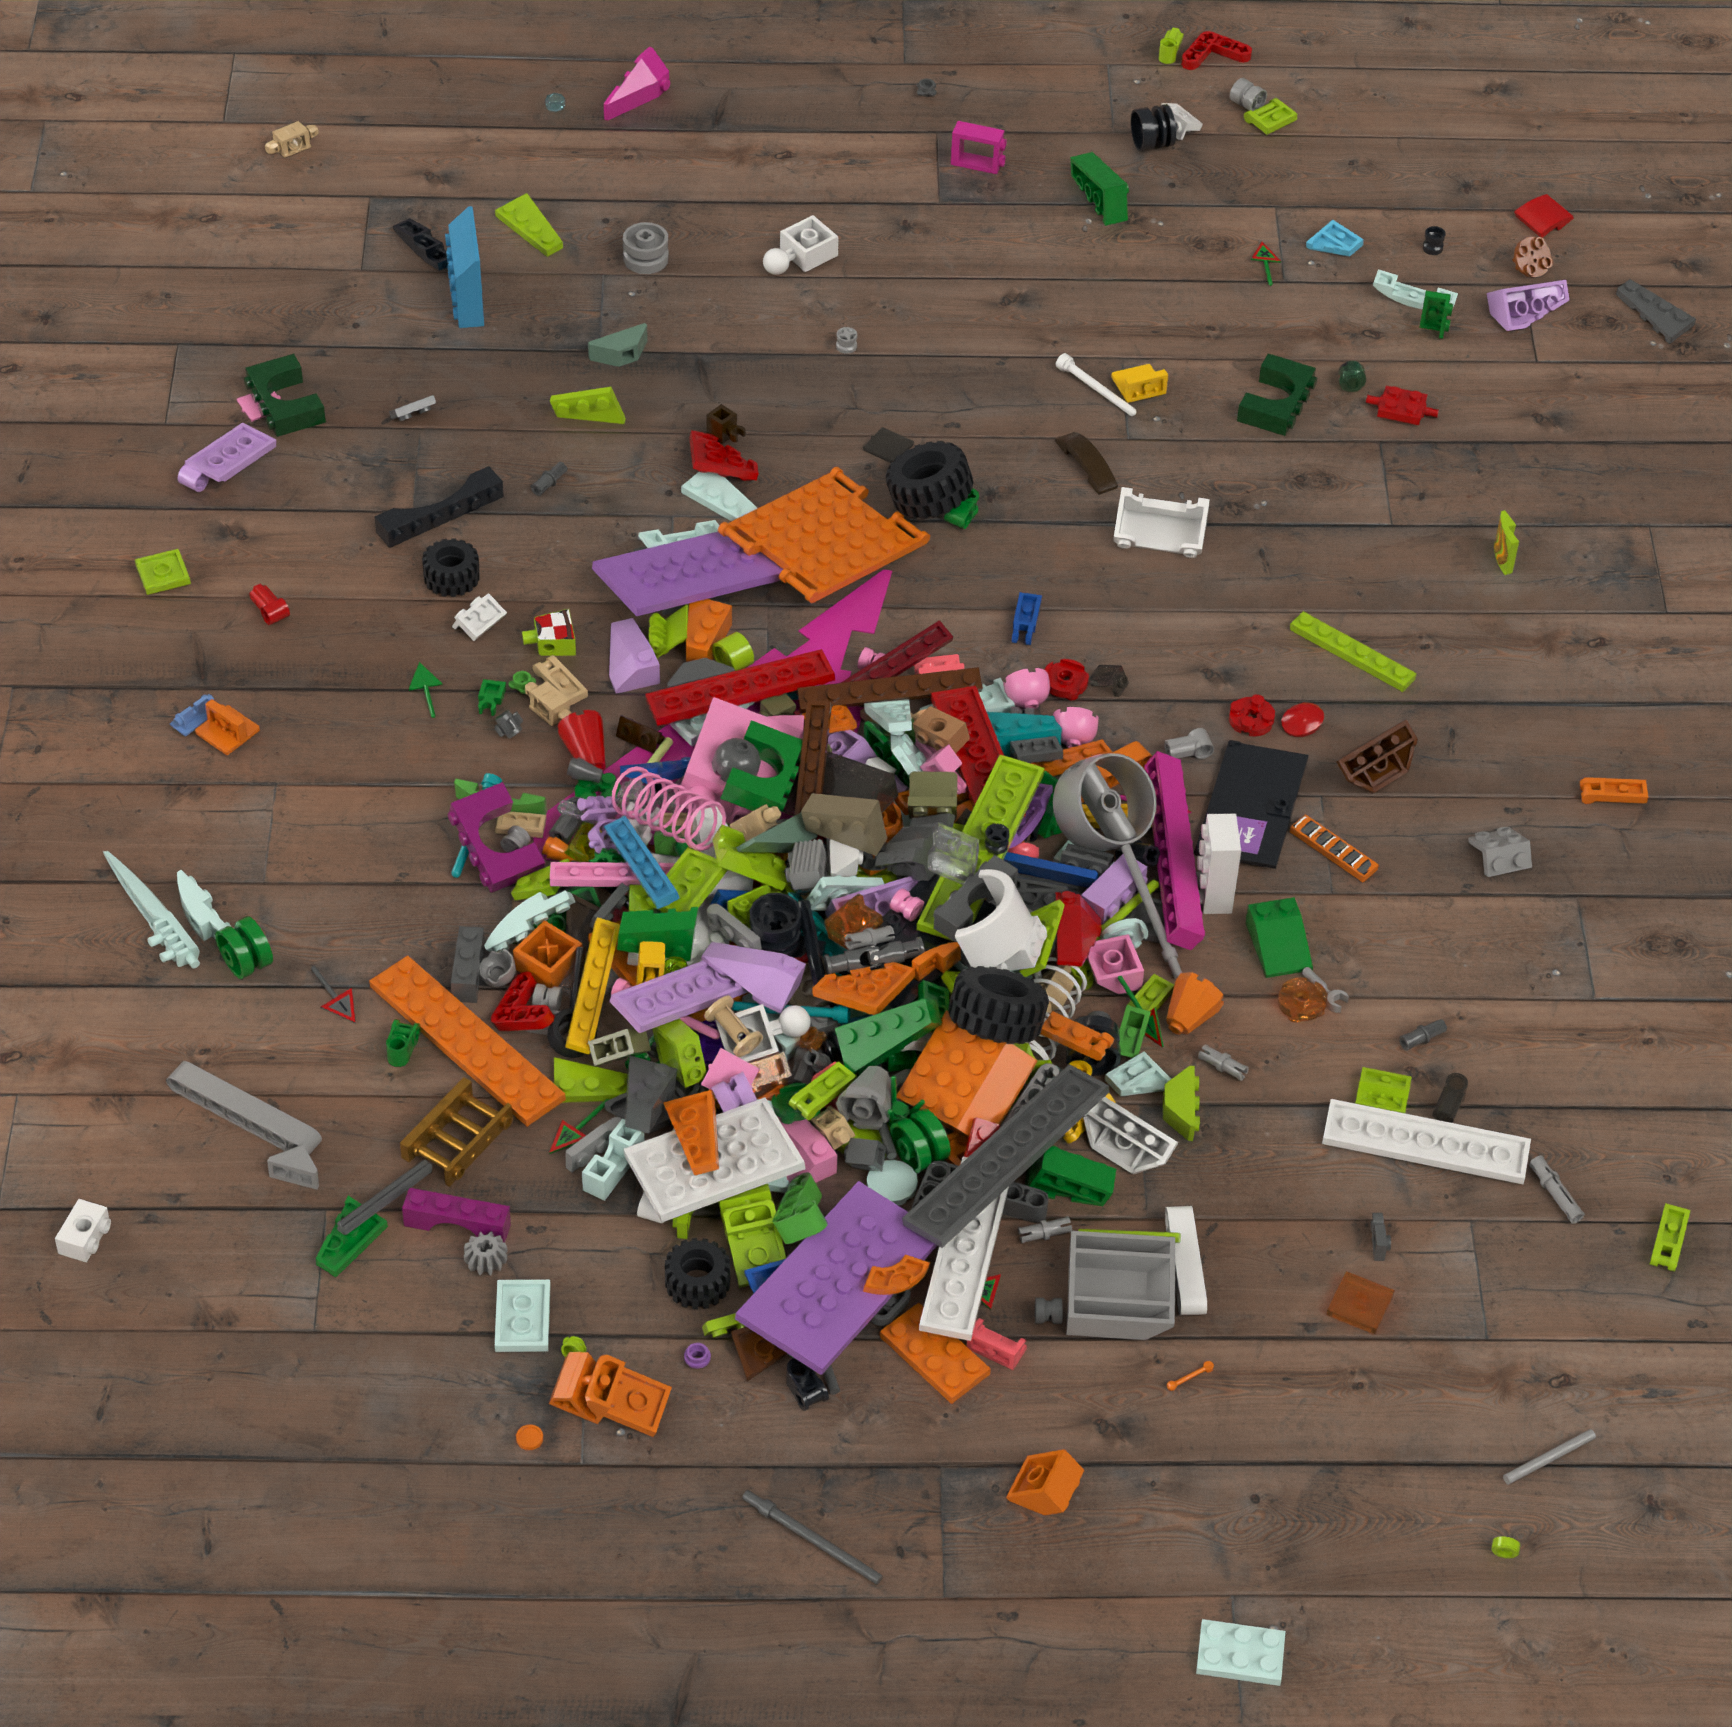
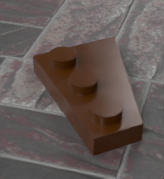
(755, 1351)

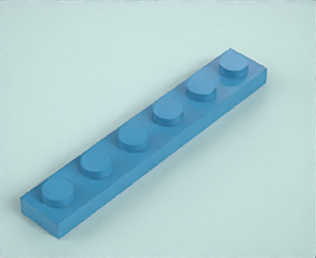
(641, 862)

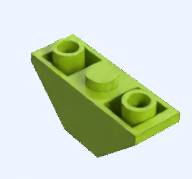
(1181, 1103)

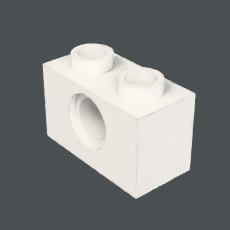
(83, 1230)

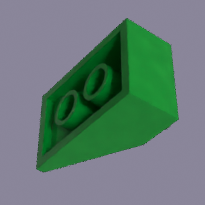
(1279, 937)

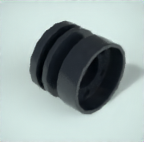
(1153, 127)
(777, 923)

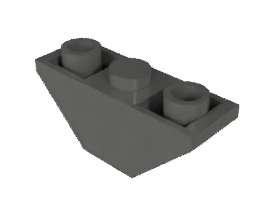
(698, 670)

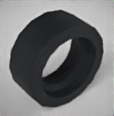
(556, 1040)

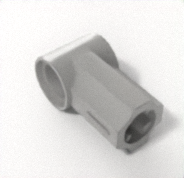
(1196, 743)

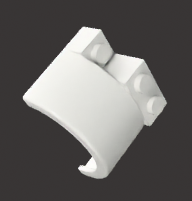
(1008, 935)

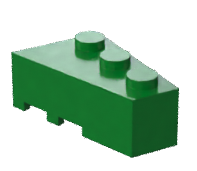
(671, 928)

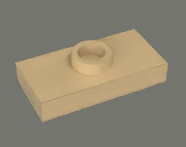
(532, 823)

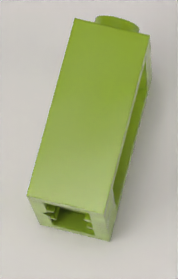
(678, 1048)

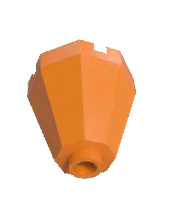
(1192, 1003)

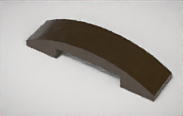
(1090, 459)

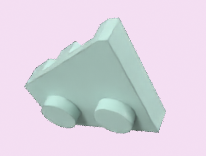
(1137, 1076)

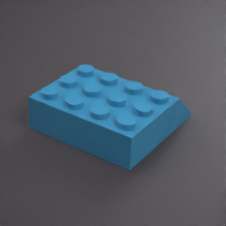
(464, 270)

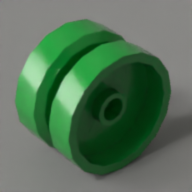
(244, 947)
(920, 1140)

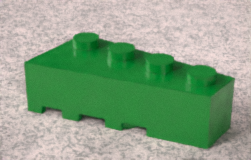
(1101, 187)
(881, 1035)

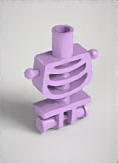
(601, 810)

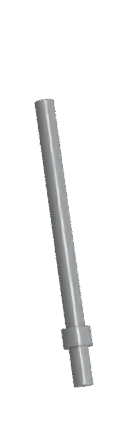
(1169, 953)

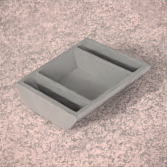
(1120, 1285)

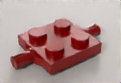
(1402, 405)

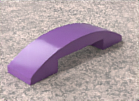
(1033, 814)

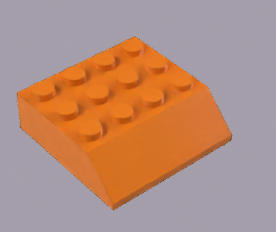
(966, 1077)

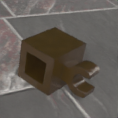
(723, 424)

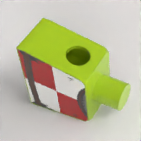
(552, 634)

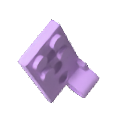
(232, 452)

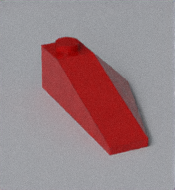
(1076, 930)

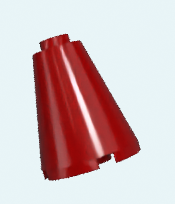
(584, 736)

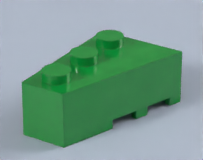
(1072, 1176)

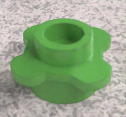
(519, 681)

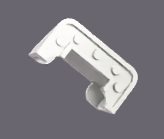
(1161, 524)

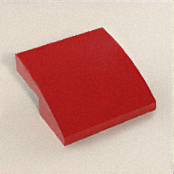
(1543, 215)

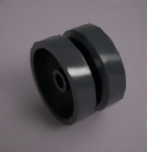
(1113, 1054)

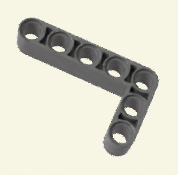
(1021, 1200)

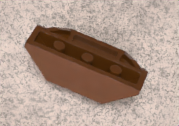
(1380, 758)

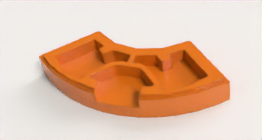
(896, 1277)

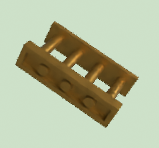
(447, 1112)

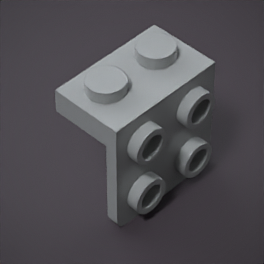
(1502, 851)

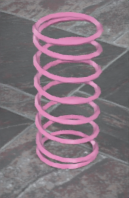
(689, 820)

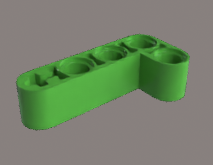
(799, 1210)

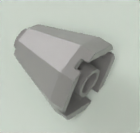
(867, 1099)

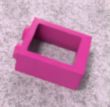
(982, 134)

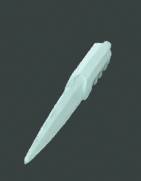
(163, 923)

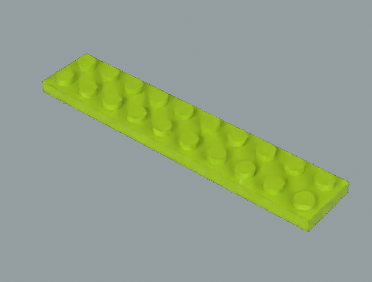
(1000, 802)

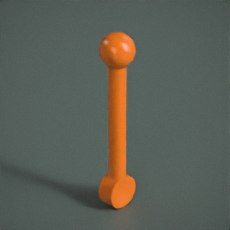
(1207, 1367)

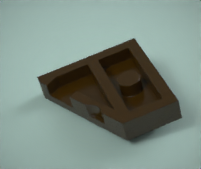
(579, 919)

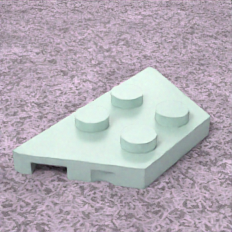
(907, 753)
(838, 886)

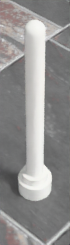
(1066, 363)

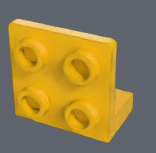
(1140, 382)

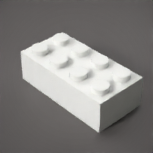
(1218, 863)

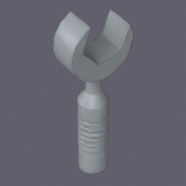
(1332, 995)

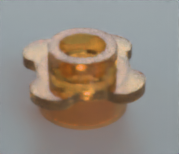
(812, 1039)

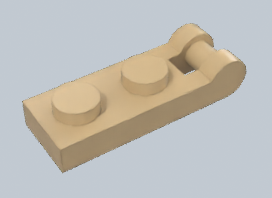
(561, 678)

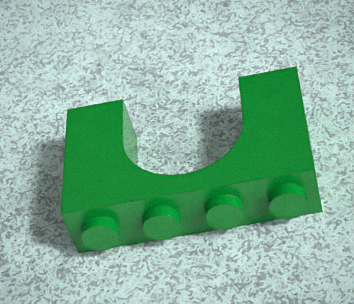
(781, 753)

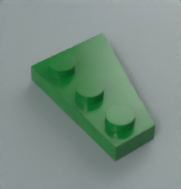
(341, 1250)

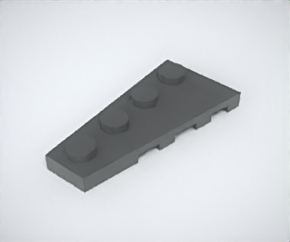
(1661, 314)

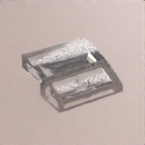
(953, 853)

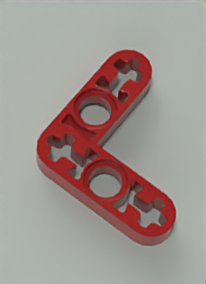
(1237, 50)
(512, 1010)

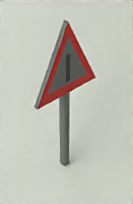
(340, 1005)

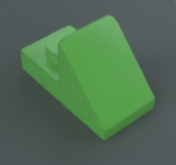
(1133, 1030)

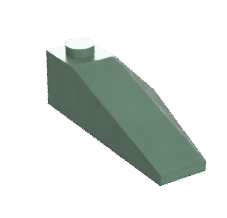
(779, 838)

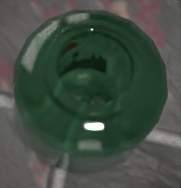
(1352, 376)

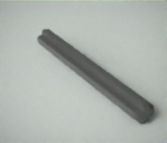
(384, 1197)

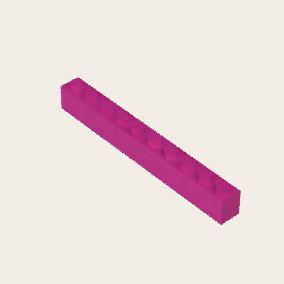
(1177, 860)

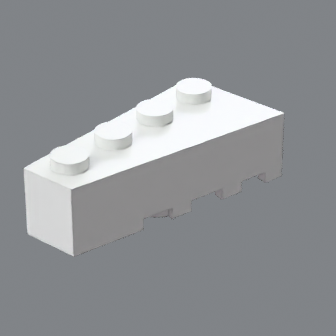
(731, 879)

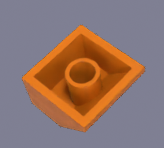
(1046, 1482)

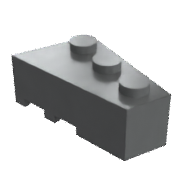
(647, 1089)

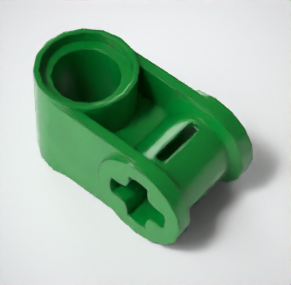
(965, 512)
(401, 1042)

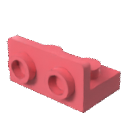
(938, 664)

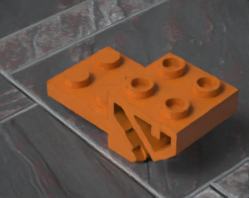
(609, 1391)

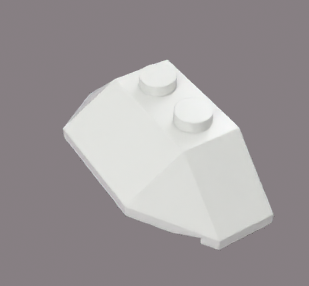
(843, 859)
(1126, 1138)

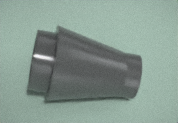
(583, 770)

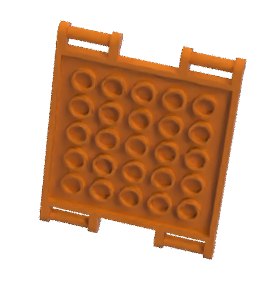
(824, 535)

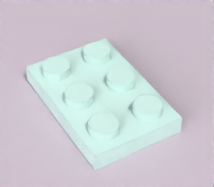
(522, 1316)
(1240, 1652)

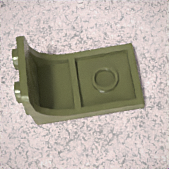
(932, 794)

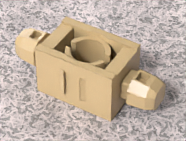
(291, 139)
(548, 702)
(757, 821)
(1055, 992)
(833, 1127)

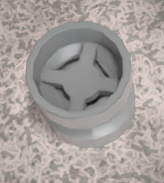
(547, 996)

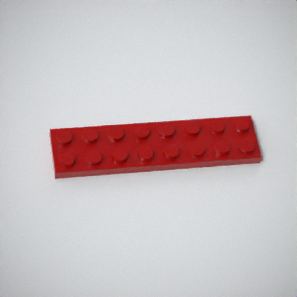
(740, 686)
(982, 748)

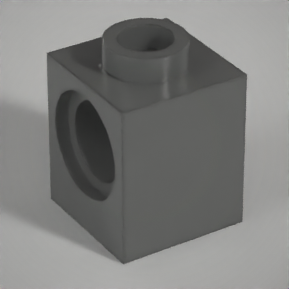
(865, 1154)

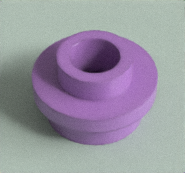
(697, 1349)

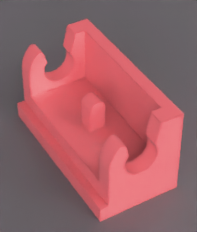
(995, 1346)

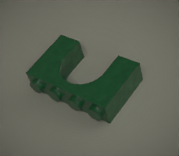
(1279, 414)
(283, 415)

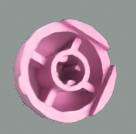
(1027, 688)
(1077, 726)

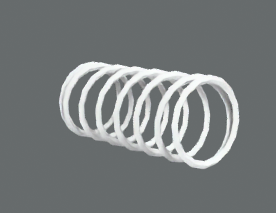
(1038, 978)

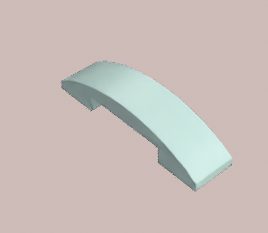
(1403, 293)
(655, 537)

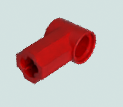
(270, 606)

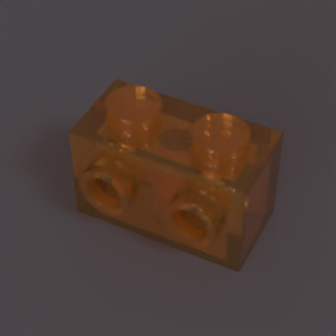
(771, 1070)

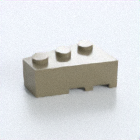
(846, 821)

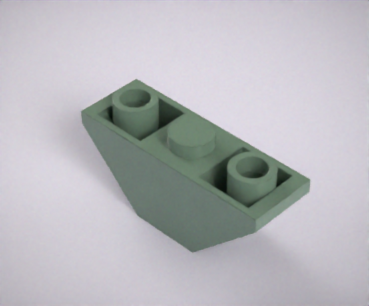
(619, 347)

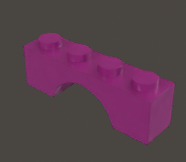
(426, 1208)

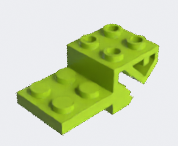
(751, 1231)

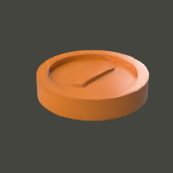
(529, 1437)

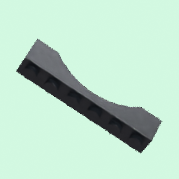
(403, 524)

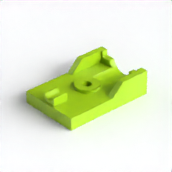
(756, 865)

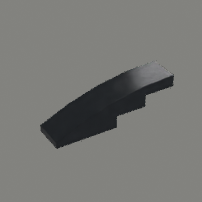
(422, 243)

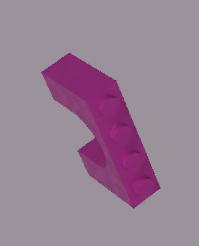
(495, 868)

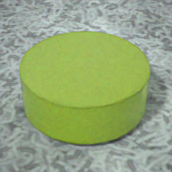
(1505, 1547)

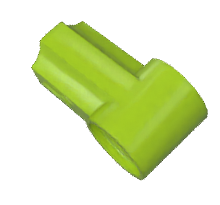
(1169, 46)

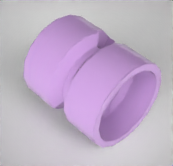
(734, 1093)

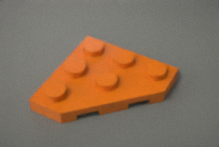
(865, 988)

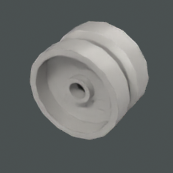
(645, 248)

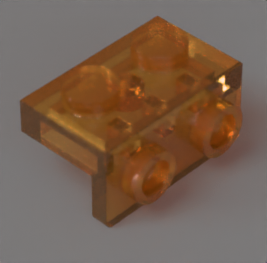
(851, 919)

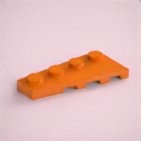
(696, 1129)

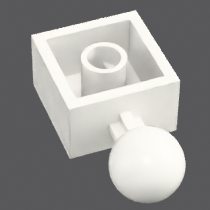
(805, 243)
(793, 1022)

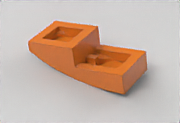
(940, 957)

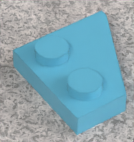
(1335, 239)

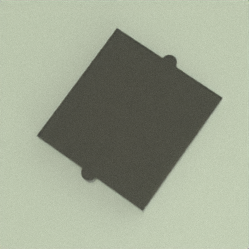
(887, 445)

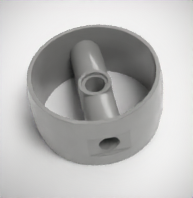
(1087, 781)

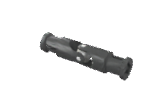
(887, 953)

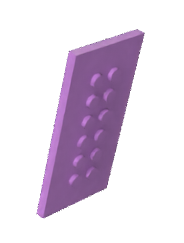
(684, 572)
(817, 1295)

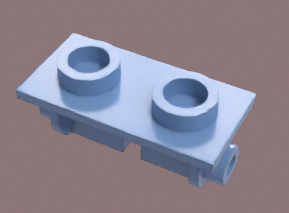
(191, 717)

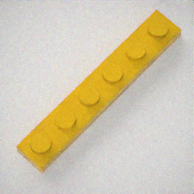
(593, 985)

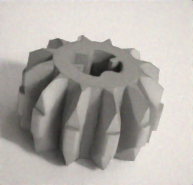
(485, 1253)

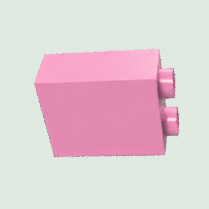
(723, 723)

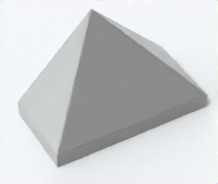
(294, 1167)

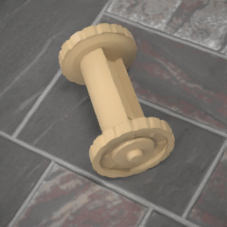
(723, 1013)

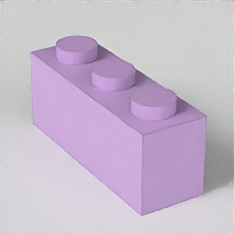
(1112, 889)

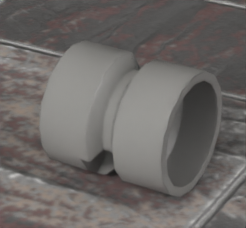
(1247, 94)

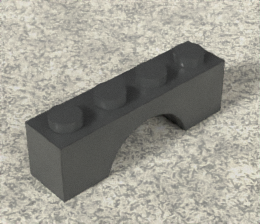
(956, 910)

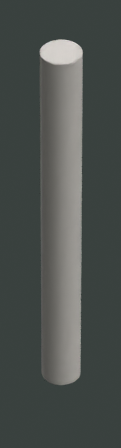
(1549, 1456)

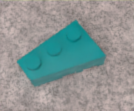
(1018, 727)

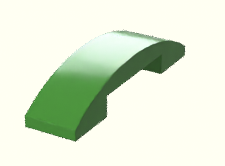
(527, 804)

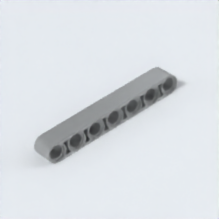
(242, 1108)

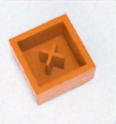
(546, 954)

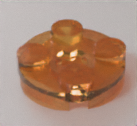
(1302, 1010)

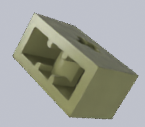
(618, 1046)

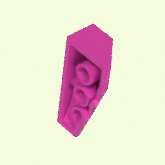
(640, 85)

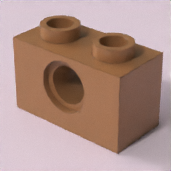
(940, 730)

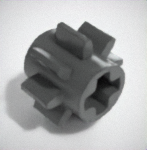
(508, 724)

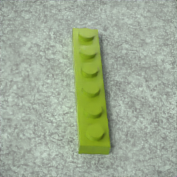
(1353, 651)

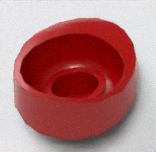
(1302, 719)

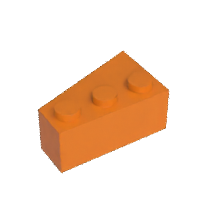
(706, 625)

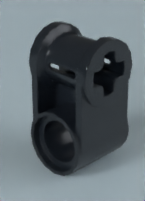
(807, 1387)

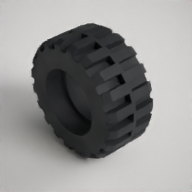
(929, 479)
(998, 1005)

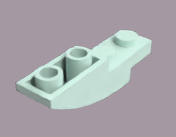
(198, 907)
(519, 921)

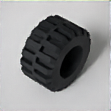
(451, 567)
(697, 1290)

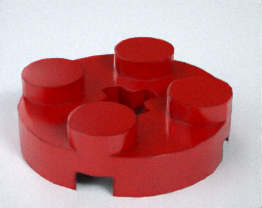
(1069, 688)
(1255, 706)

